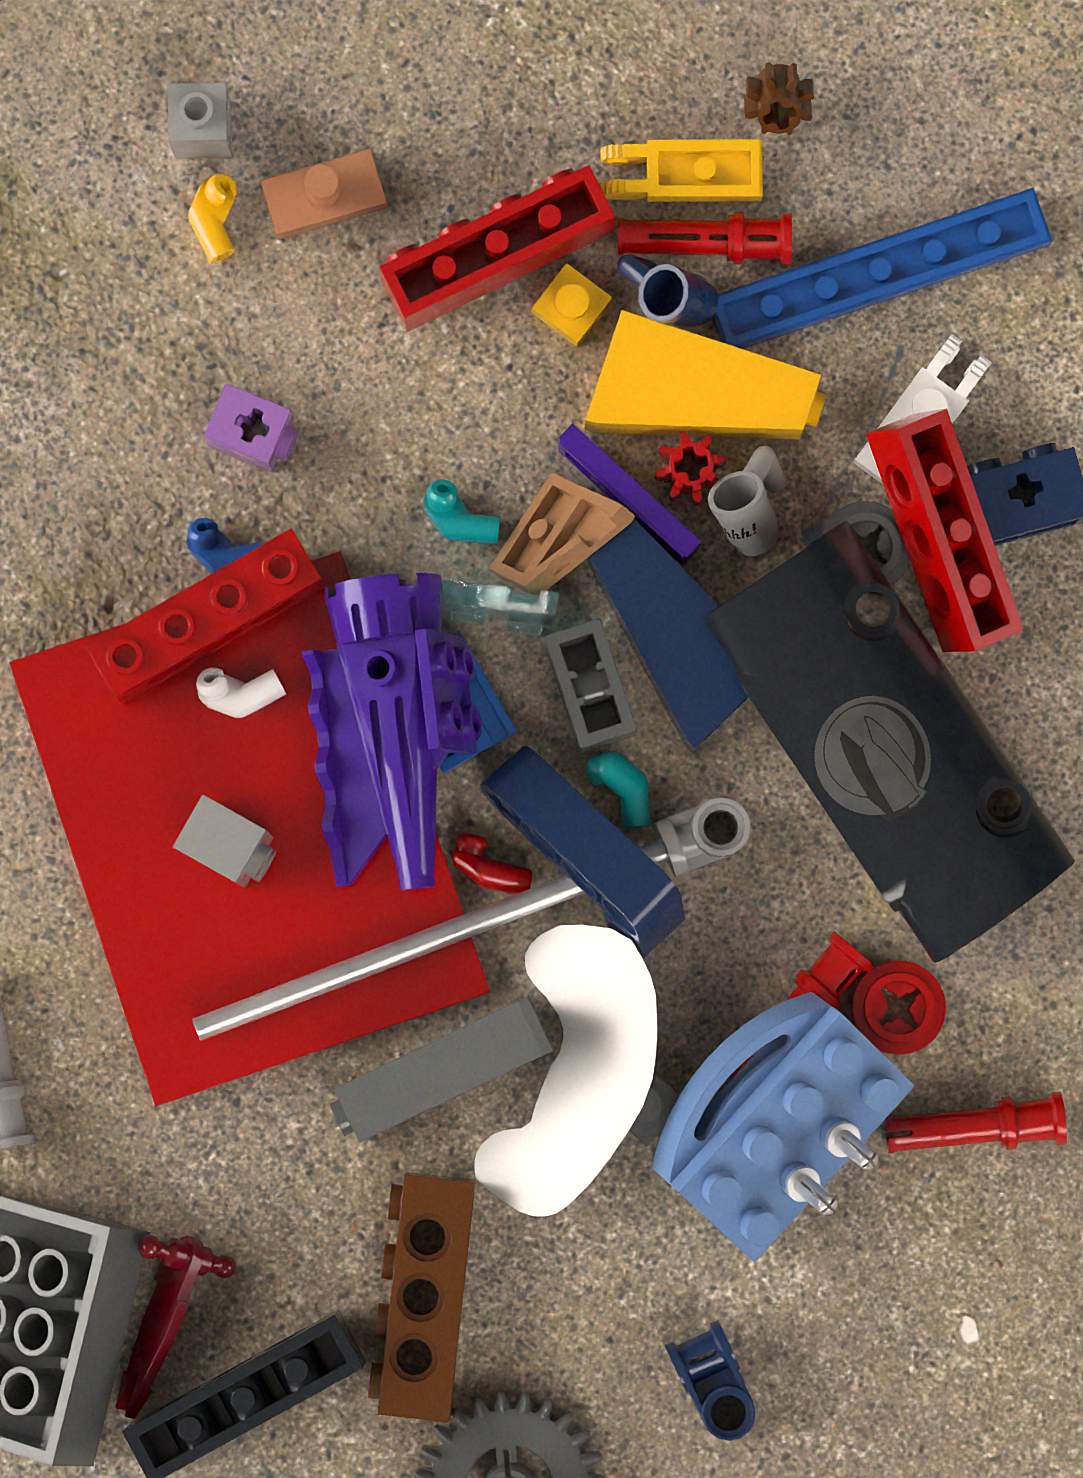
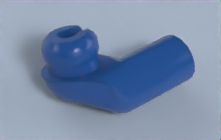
(212, 546)

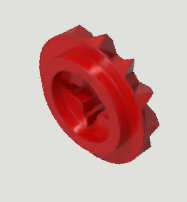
(927, 1008)

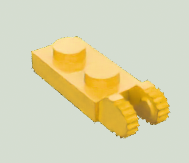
(688, 170)

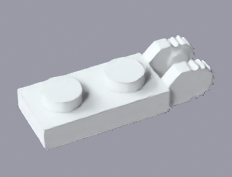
(929, 394)

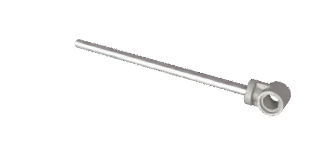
(679, 844)

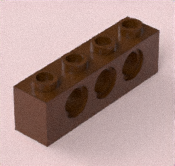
(428, 1391)

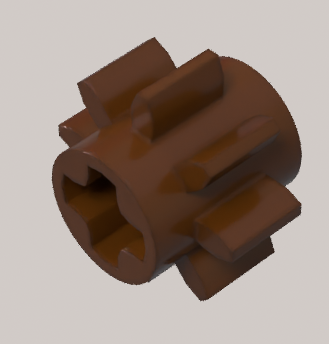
(778, 98)

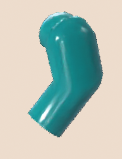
(453, 517)
(625, 780)

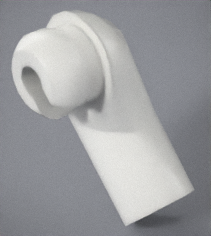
(237, 697)

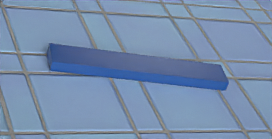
(881, 270)

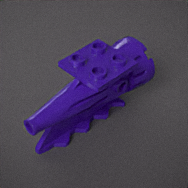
(387, 720)

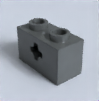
(590, 686)

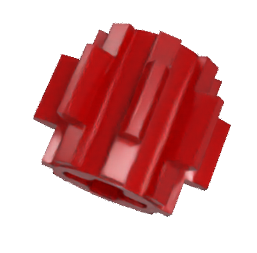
(699, 455)

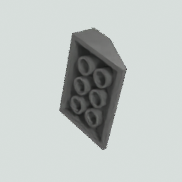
(61, 1327)

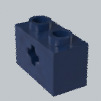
(1056, 489)

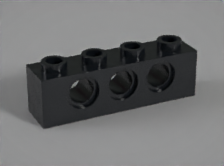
(244, 1396)

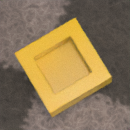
(571, 305)

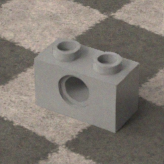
(226, 842)

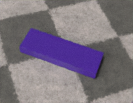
(625, 490)

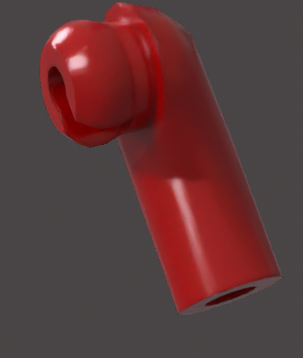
(488, 872)

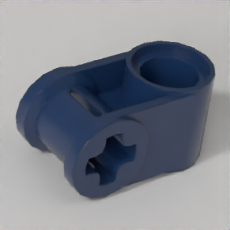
(712, 1378)

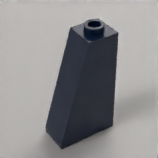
(664, 624)

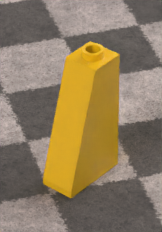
(681, 381)

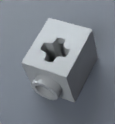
(199, 120)

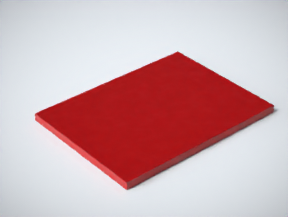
(186, 934)

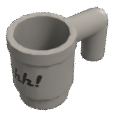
(743, 504)

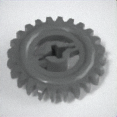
(504, 1430)

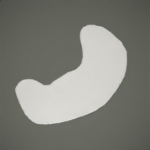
(596, 1080)

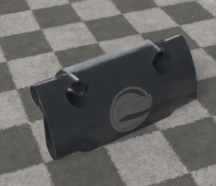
(887, 744)

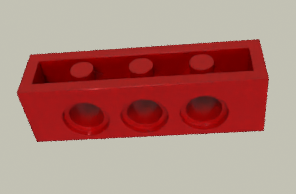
(944, 531)
(205, 616)

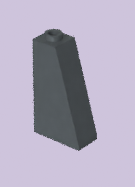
(440, 1070)

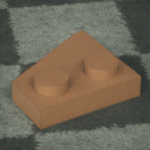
(558, 534)

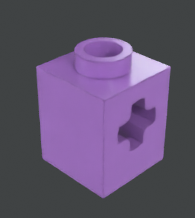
(240, 408)

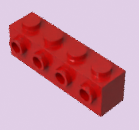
(497, 247)

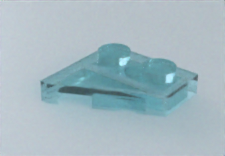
(524, 612)

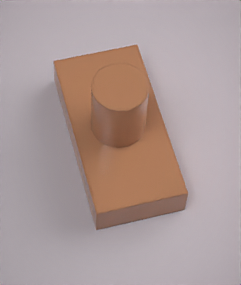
(324, 194)

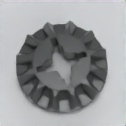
(865, 519)

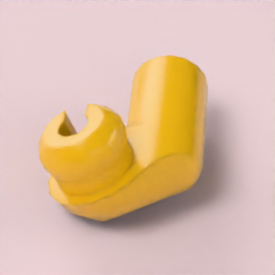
(209, 213)

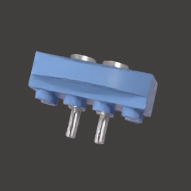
(779, 1122)

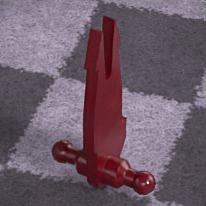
(175, 1278)

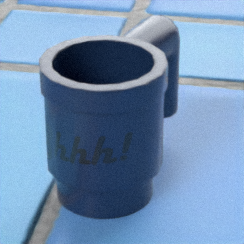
(670, 292)

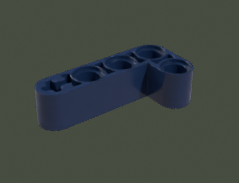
(587, 848)

